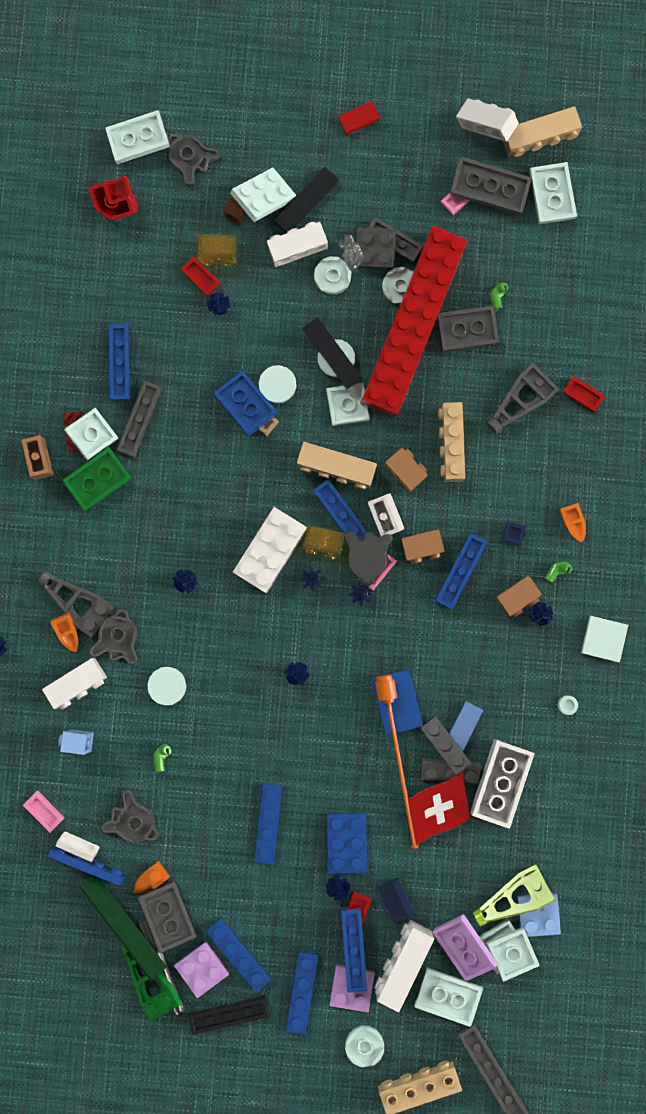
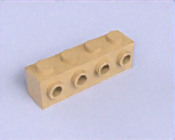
(543, 131)
(452, 442)
(337, 465)
(419, 1088)

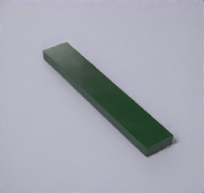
(123, 927)

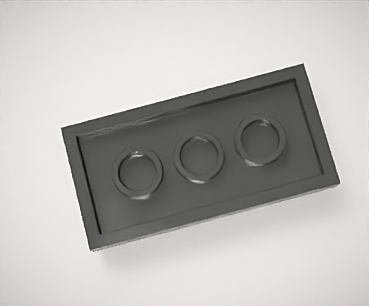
(490, 185)

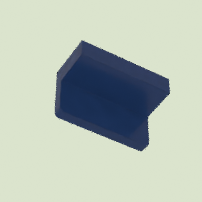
(396, 900)

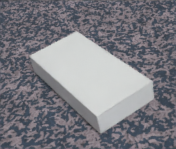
(77, 846)

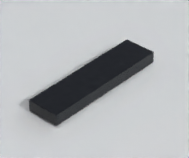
(306, 200)
(332, 353)
(228, 1015)

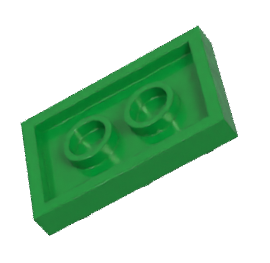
(97, 479)

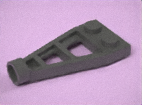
(538, 383)
(92, 620)

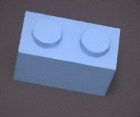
(76, 742)

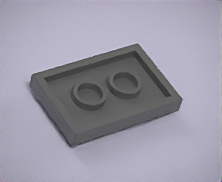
(468, 328)
(167, 917)

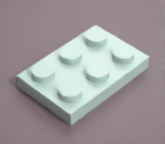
(137, 137)
(553, 193)
(263, 194)
(448, 997)

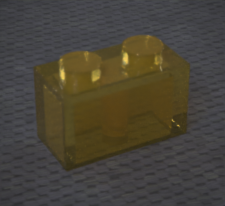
(217, 249)
(323, 541)

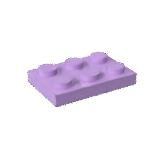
(464, 947)

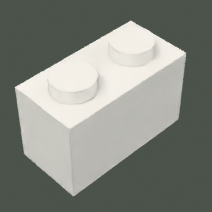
(386, 515)

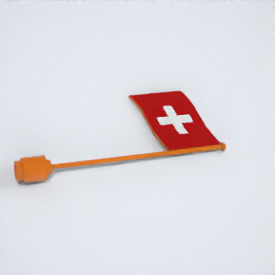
(435, 807)

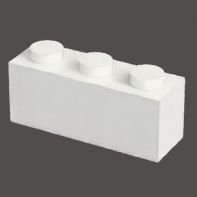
(487, 119)
(297, 244)
(75, 684)

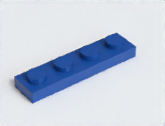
(119, 362)
(339, 509)
(461, 571)
(268, 823)
(95, 868)
(354, 950)
(238, 954)
(302, 992)

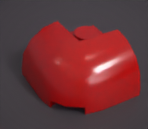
(114, 198)

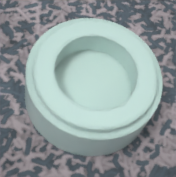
(567, 705)

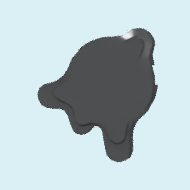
(189, 156)
(368, 556)
(117, 637)
(133, 821)

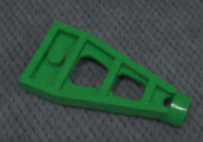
(158, 1004)

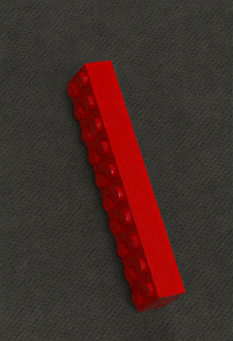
(413, 321)

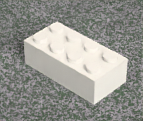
(270, 550)
(501, 783)
(404, 965)

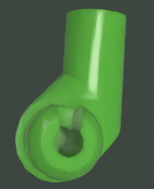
(496, 295)
(557, 569)
(159, 756)

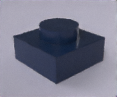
(514, 533)

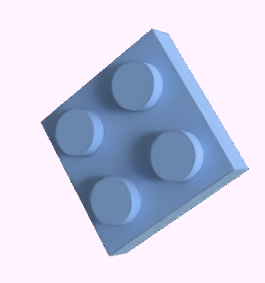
(542, 921)

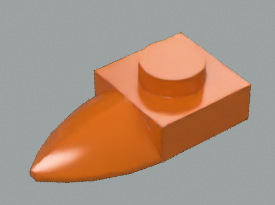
(574, 521)
(66, 631)
(151, 879)

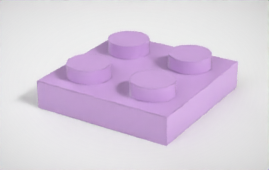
(201, 969)
(355, 1000)

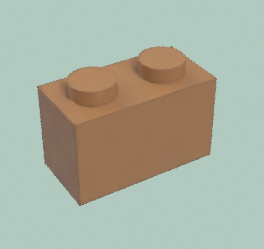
(37, 457)
(406, 469)
(421, 546)
(518, 596)

